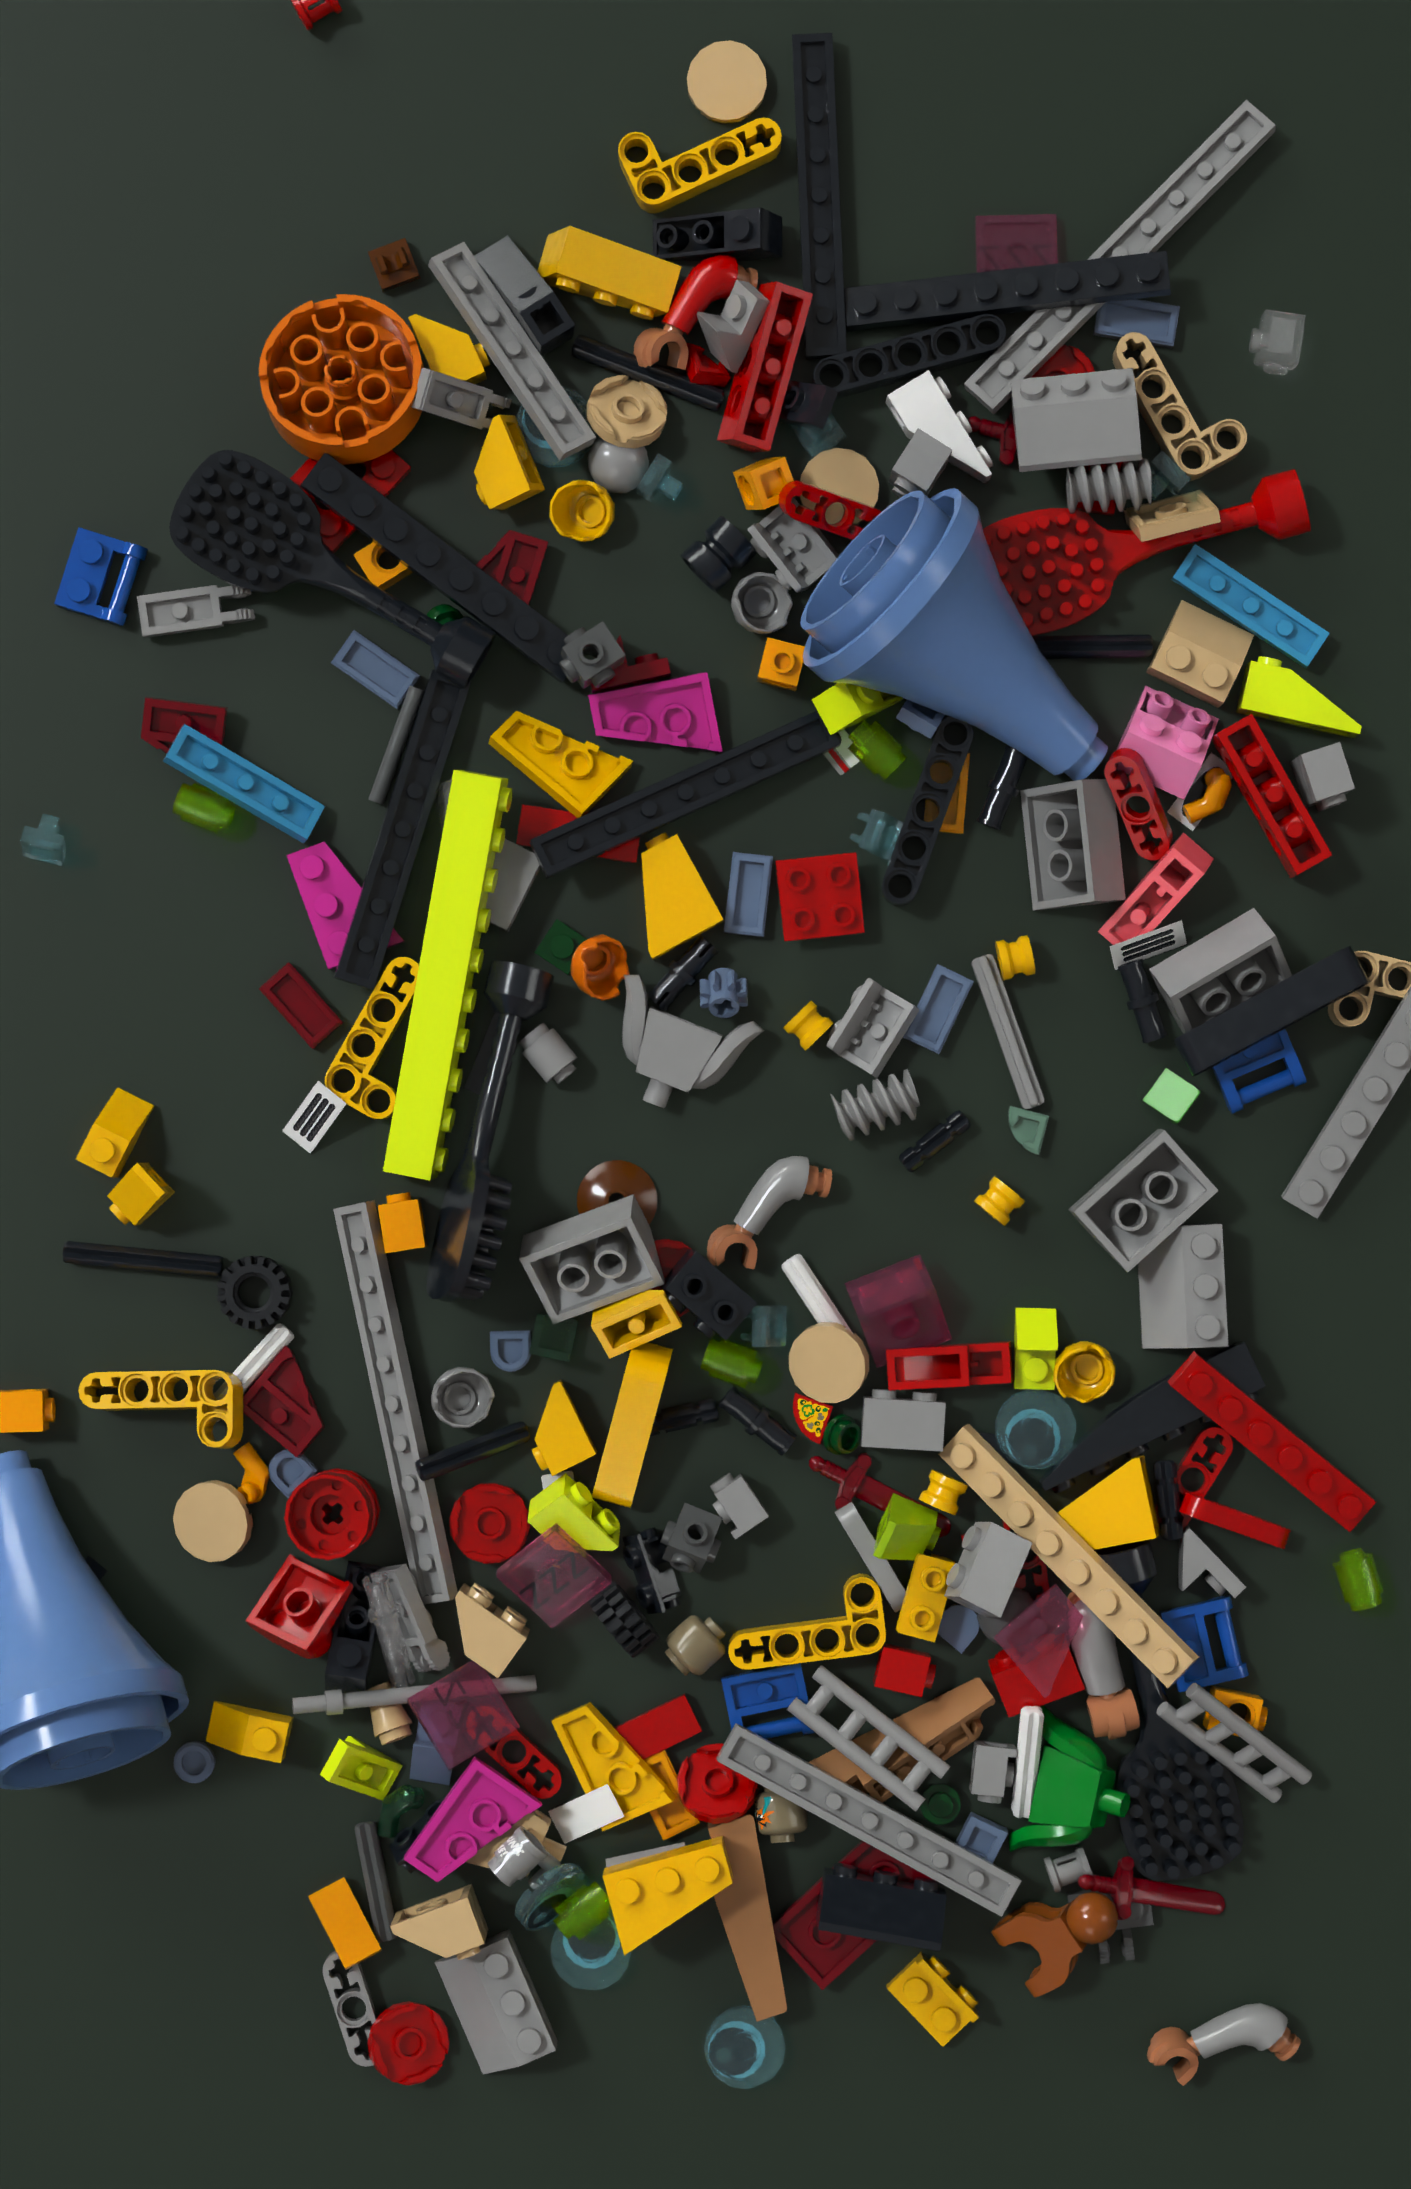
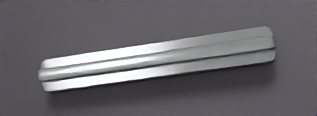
(1008, 1031)

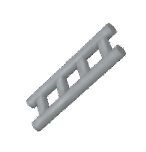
(1230, 1724)
(873, 1763)

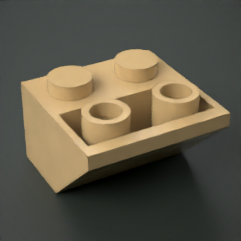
(487, 1631)

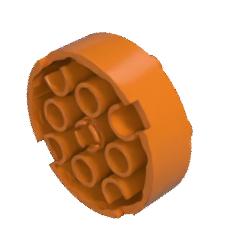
(333, 341)

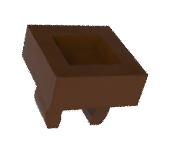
(394, 265)

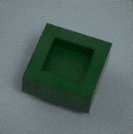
(559, 946)

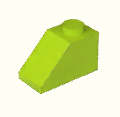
(905, 1530)

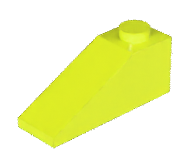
(1285, 697)

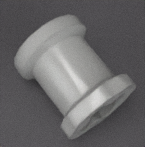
(1067, 1868)

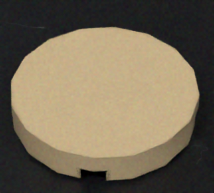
(726, 81)
(626, 412)
(844, 474)
(828, 1362)
(212, 1521)

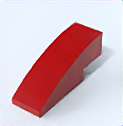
(950, 1365)

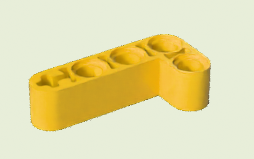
(702, 157)
(382, 1033)
(162, 1397)
(632, 1424)
(807, 1631)

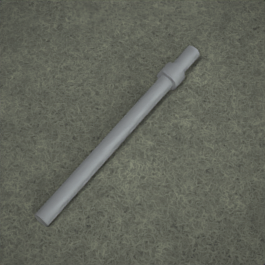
(335, 1701)

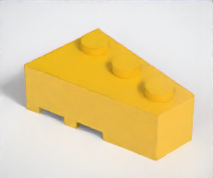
(608, 272)
(664, 1887)

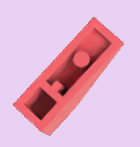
(1158, 891)

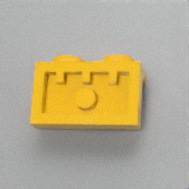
(925, 1597)
(933, 1999)

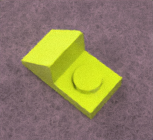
(1035, 1348)
(361, 1768)

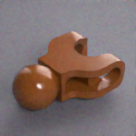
(1058, 1935)

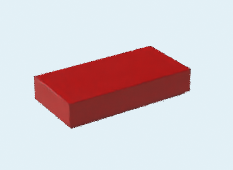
(660, 1727)

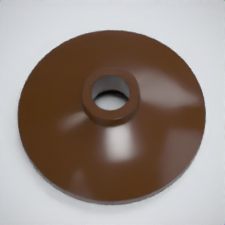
(621, 1178)

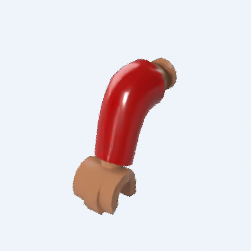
(705, 283)

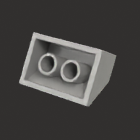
(1076, 420)
(1072, 844)
(1221, 970)
(1143, 1199)
(592, 1259)
(1184, 1290)
(498, 2005)

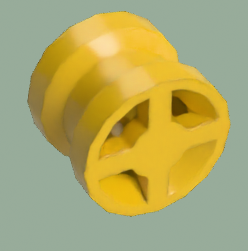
(1015, 957)
(808, 1025)
(999, 1201)
(943, 1492)

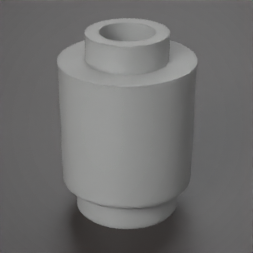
(548, 1054)

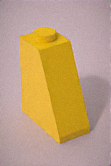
(674, 896)
(1116, 1508)

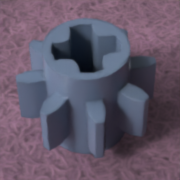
(723, 992)

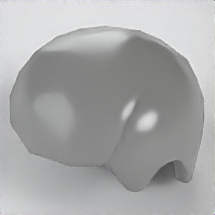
(617, 467)
(761, 603)
(462, 1397)

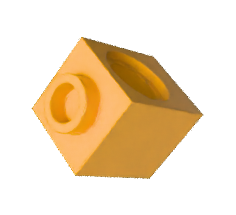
(763, 482)
(369, 562)
(781, 664)
(402, 1223)
(26, 1410)
(1256, 1713)

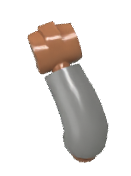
(780, 1183)
(1097, 1660)
(1247, 2025)

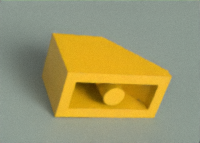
(449, 350)
(506, 466)
(115, 1133)
(139, 1194)
(634, 1321)
(561, 1434)
(249, 1731)

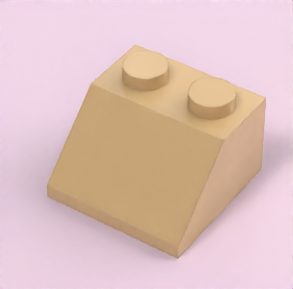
(1200, 654)
(444, 1924)

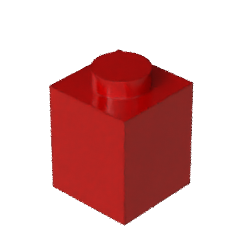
(904, 1670)

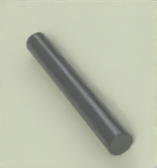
(396, 745)

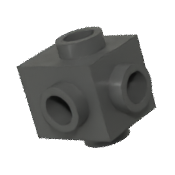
(594, 642)
(691, 1539)

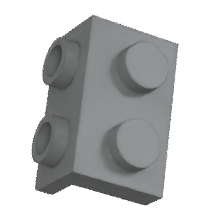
(794, 548)
(871, 1027)

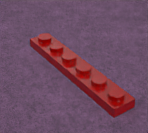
(1271, 1441)

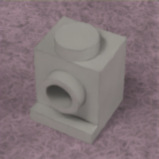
(737, 1504)
(991, 1770)

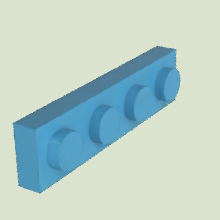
(1250, 606)
(243, 783)

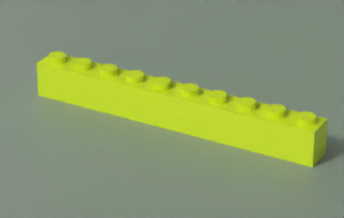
(446, 975)

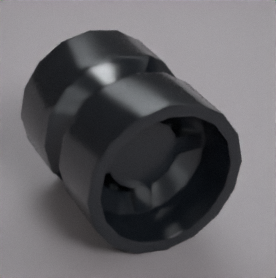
(721, 551)

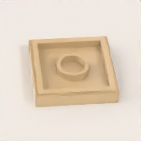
(1172, 515)

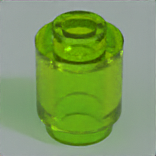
(876, 748)
(203, 808)
(731, 1362)
(1359, 1579)
(582, 1911)

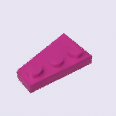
(661, 711)
(329, 898)
(469, 1817)

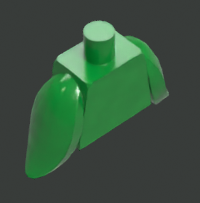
(1070, 1790)

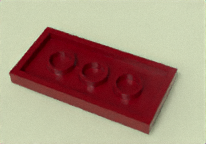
(827, 1953)

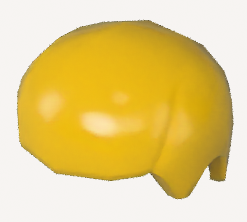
(582, 510)
(1084, 1371)

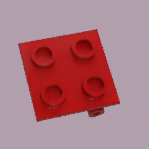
(820, 896)

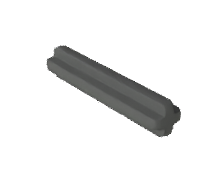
(375, 1879)

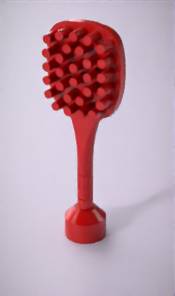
(1065, 563)

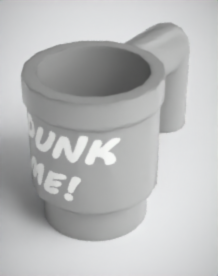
(519, 1856)

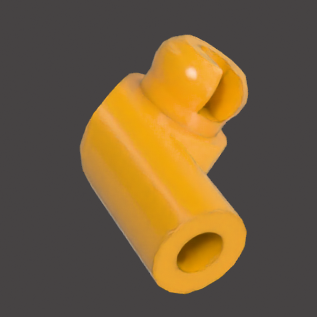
(1214, 798)
(255, 1475)

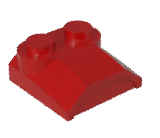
(300, 1608)

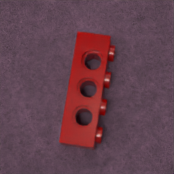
(765, 370)
(1271, 796)

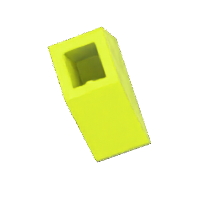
(850, 704)
(576, 1513)

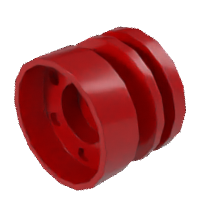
(309, 1519)

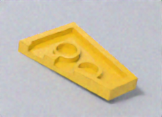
(563, 767)
(604, 1758)

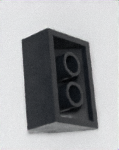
(881, 1907)

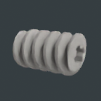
(1109, 485)
(876, 1105)

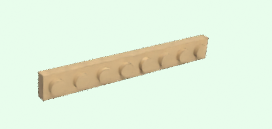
(1068, 1556)

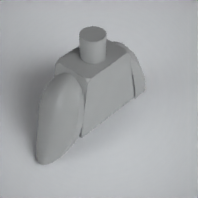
(674, 1049)

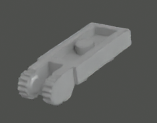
(456, 399)
(190, 610)
(420, 1638)

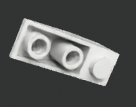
(925, 406)

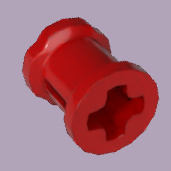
(309, 17)

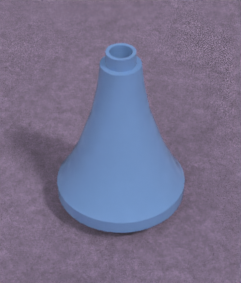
(929, 620)
(73, 1672)

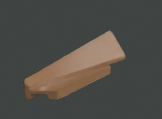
(941, 1725)
(748, 1918)

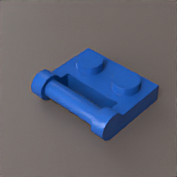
(88, 572)
(1261, 1054)
(1191, 1628)
(766, 1691)

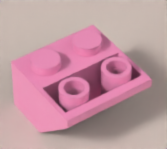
(1169, 739)

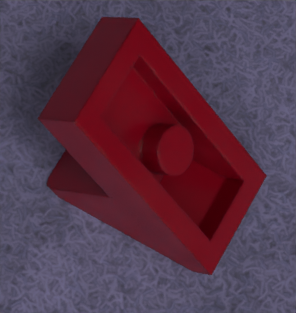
(646, 670)

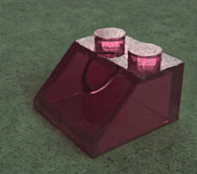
(898, 1308)

